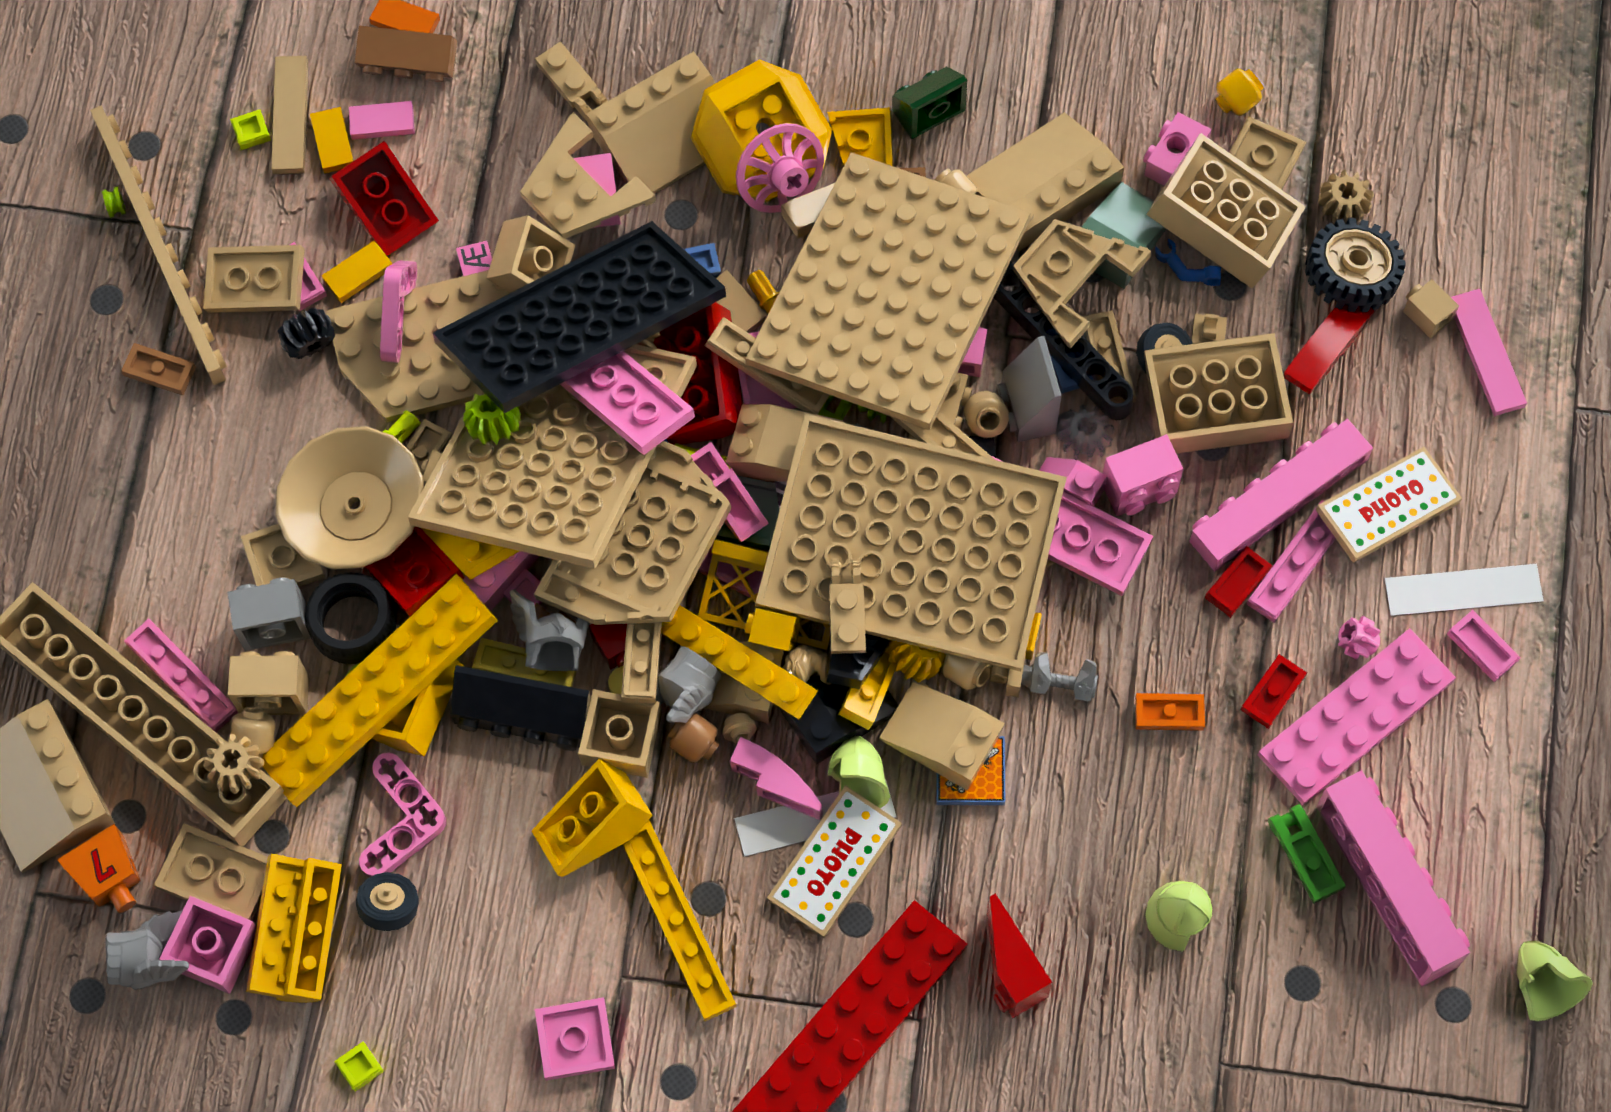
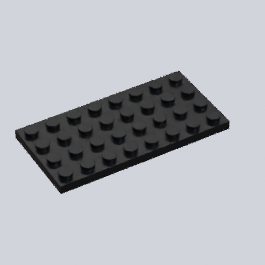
(578, 316)

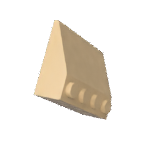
(653, 124)
(1050, 174)
(1226, 211)
(1218, 393)
(45, 788)

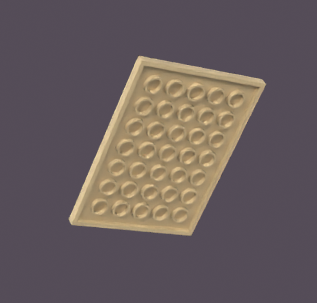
(889, 290)
(551, 485)
(941, 536)

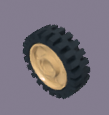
(1355, 265)

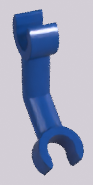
(1209, 275)

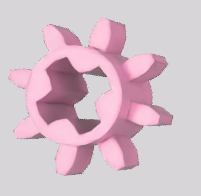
(1359, 637)

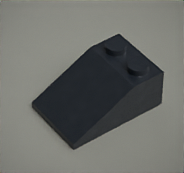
(823, 729)

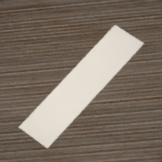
(1463, 589)
(783, 826)

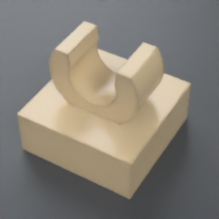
(1208, 328)
(1009, 676)

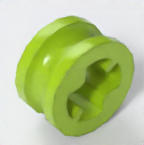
(114, 202)

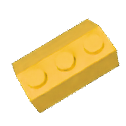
(416, 723)

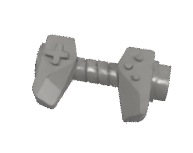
(1039, 678)

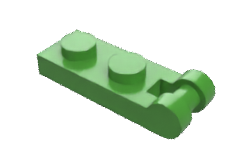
(1307, 854)

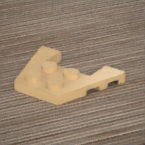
(568, 195)
(1062, 263)

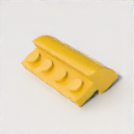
(294, 929)

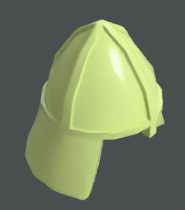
(860, 769)
(1177, 913)
(1549, 981)

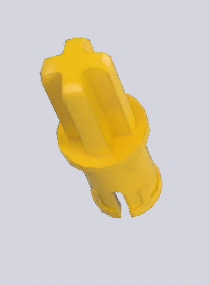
(763, 289)

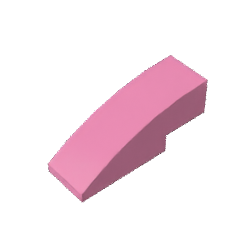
(744, 515)
(774, 778)

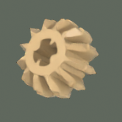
(1347, 186)
(246, 758)

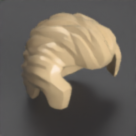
(806, 661)

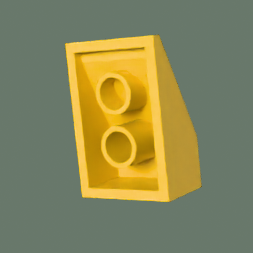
(591, 819)

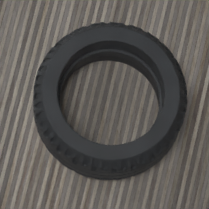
(339, 588)

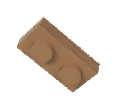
(158, 369)

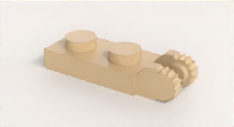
(569, 78)
(847, 610)

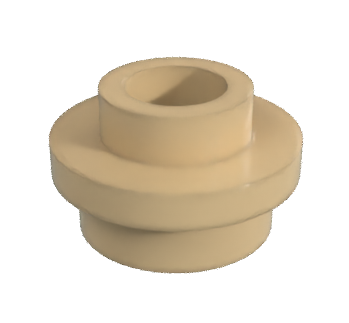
(739, 726)

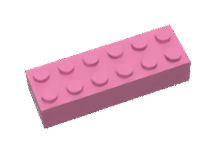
(1393, 878)

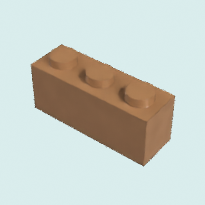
(405, 53)

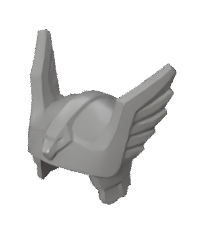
(552, 640)
(686, 685)
(135, 954)

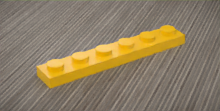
(740, 662)
(678, 923)

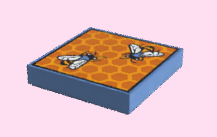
(987, 786)

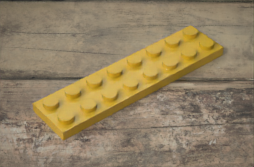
(377, 690)

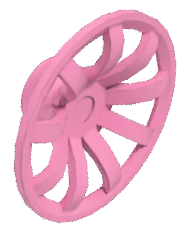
(786, 173)

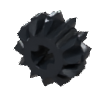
(306, 333)

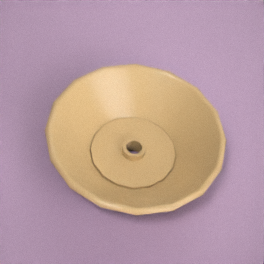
(330, 477)

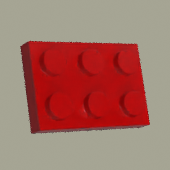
(414, 571)

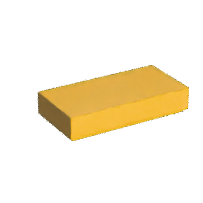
(331, 139)
(357, 271)

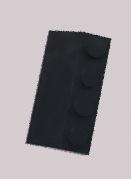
(519, 707)

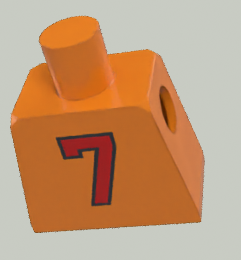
(104, 869)

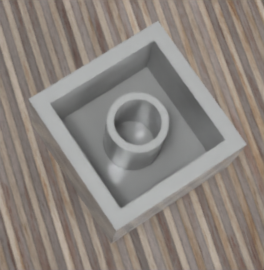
(268, 613)

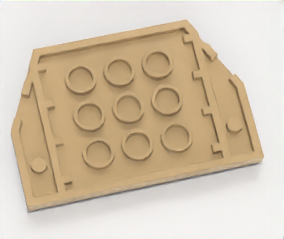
(425, 375)
(651, 550)

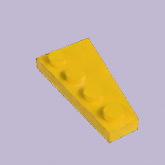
(863, 133)

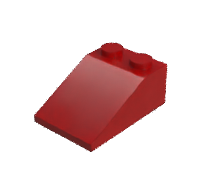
(384, 198)
(1017, 972)

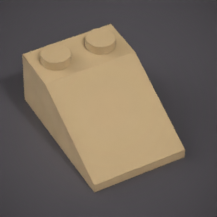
(766, 441)
(942, 733)

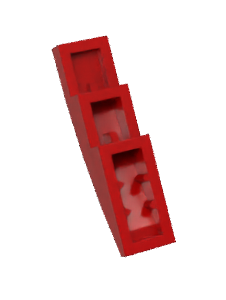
(1326, 347)

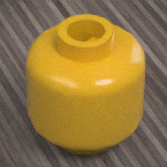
(1239, 92)

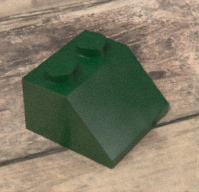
(930, 101)

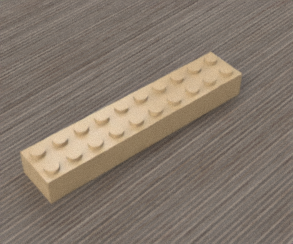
(131, 711)

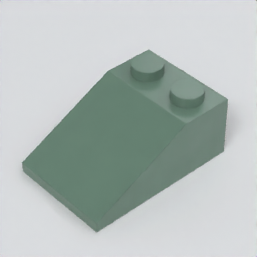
(1124, 218)

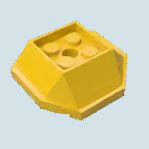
(740, 102)

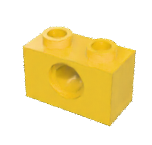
(773, 629)

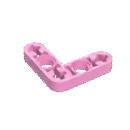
(398, 282)
(410, 824)

